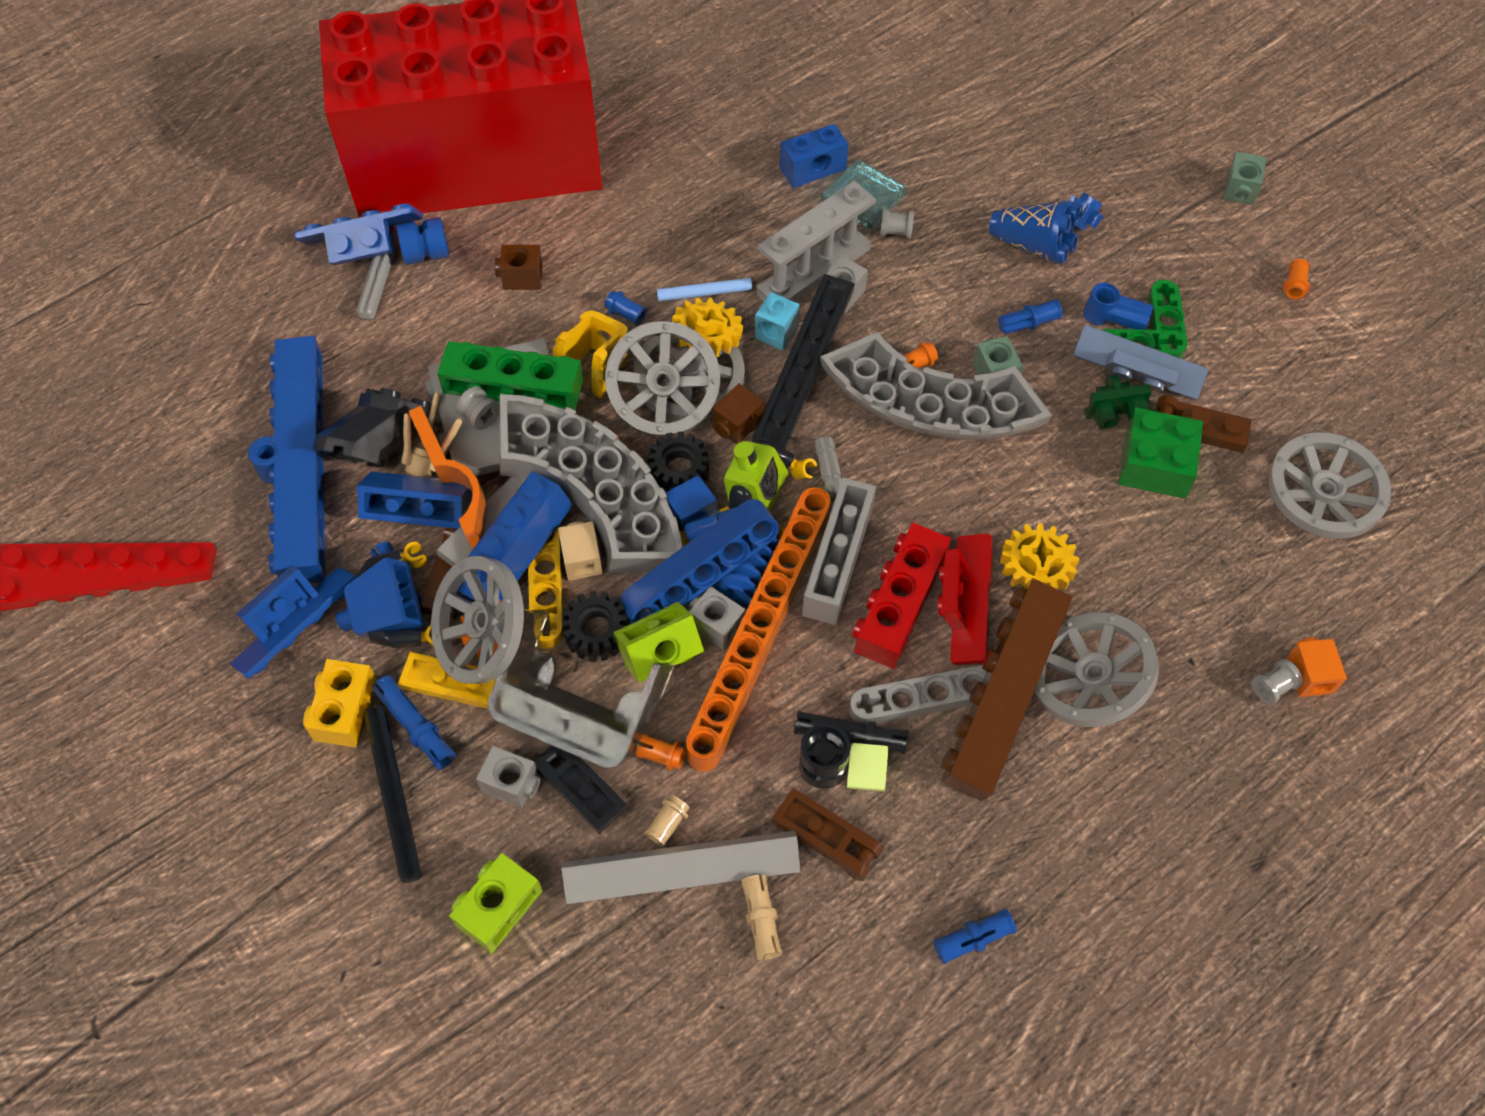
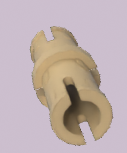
(761, 917)

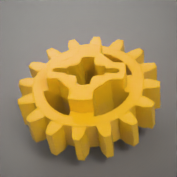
(712, 322)
(1052, 555)

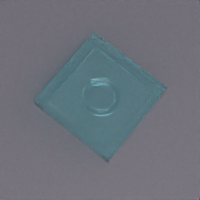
(882, 187)

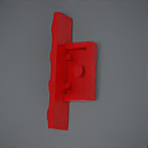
(967, 597)

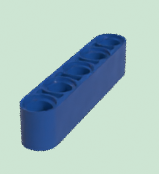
(702, 561)

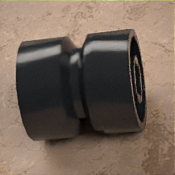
(824, 755)

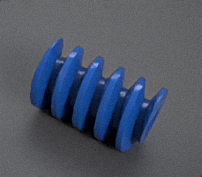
(742, 580)

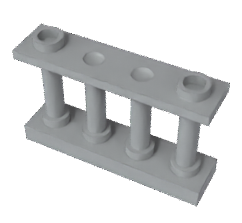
(806, 231)

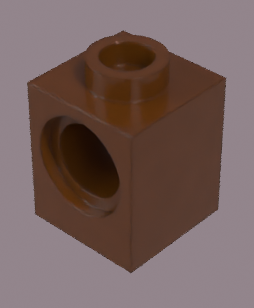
(520, 267)
(737, 414)

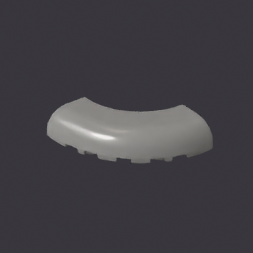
(934, 400)
(595, 474)

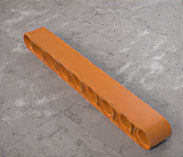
(754, 638)

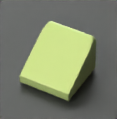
(867, 767)

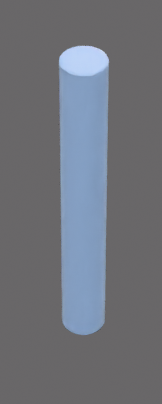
(704, 289)

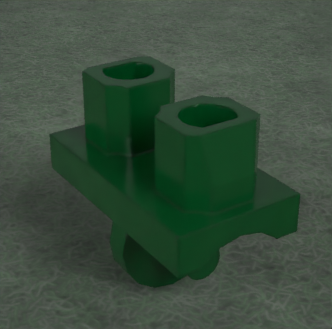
(1116, 399)

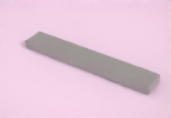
(680, 867)

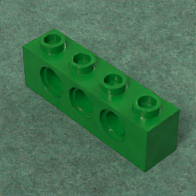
(510, 373)

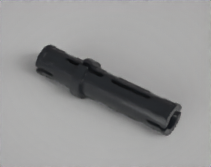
(857, 731)

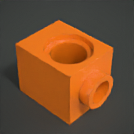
(1318, 665)

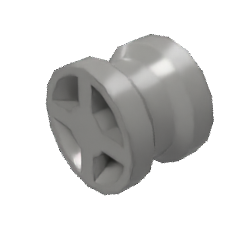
(478, 408)

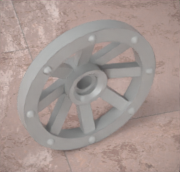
(695, 368)
(662, 369)
(1327, 487)
(483, 620)
(1099, 665)

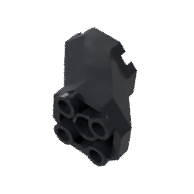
(370, 429)

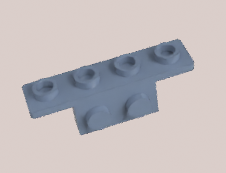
(1140, 362)

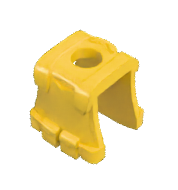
(588, 336)

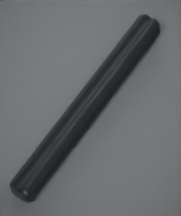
(392, 794)

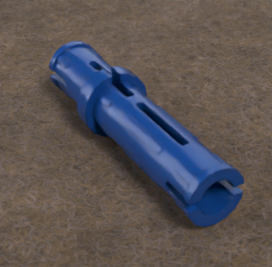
(421, 732)

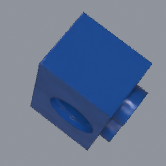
(813, 155)

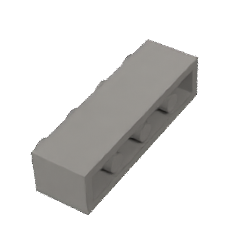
(838, 551)

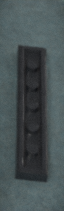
(804, 361)

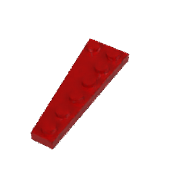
(77, 569)

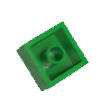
(1161, 453)

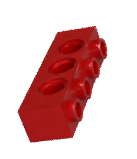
(885, 642)

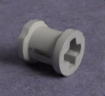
(897, 223)
(1277, 682)

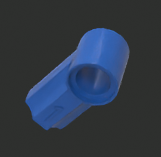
(1108, 305)

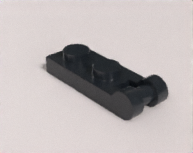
(580, 787)

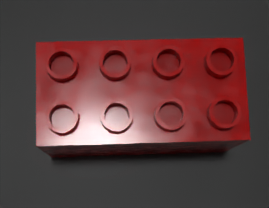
(460, 104)

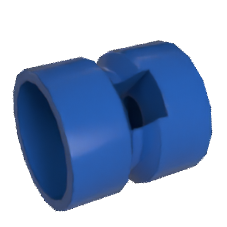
(422, 240)

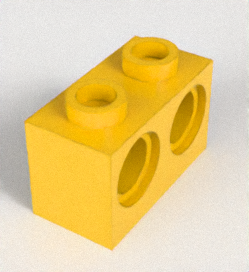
(347, 703)

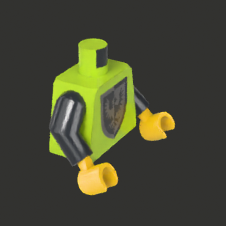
(760, 473)

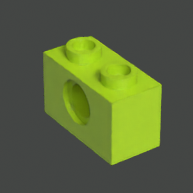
(639, 640)
(491, 926)

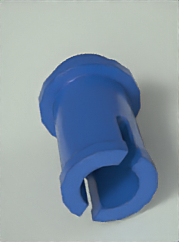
(625, 307)

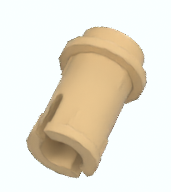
(667, 820)

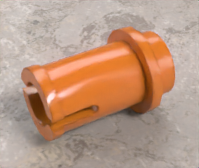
(1297, 284)
(922, 356)
(662, 752)

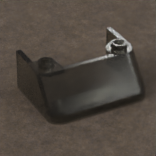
(532, 705)

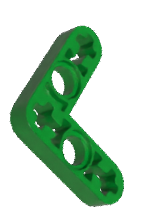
(1160, 333)

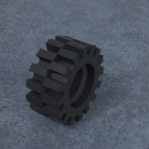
(677, 448)
(586, 609)

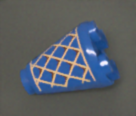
(1039, 228)

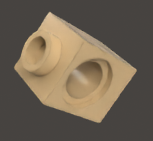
(580, 550)

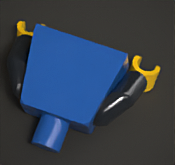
(385, 601)

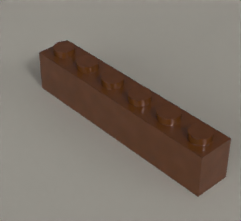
(1005, 690)

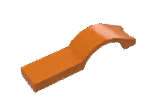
(452, 471)

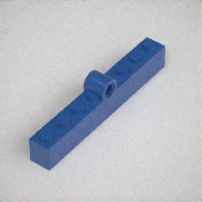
(291, 462)

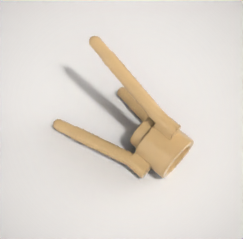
(417, 459)

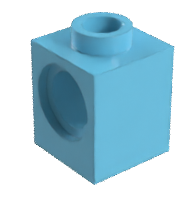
(776, 321)

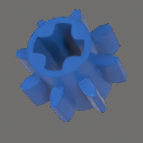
(1089, 211)

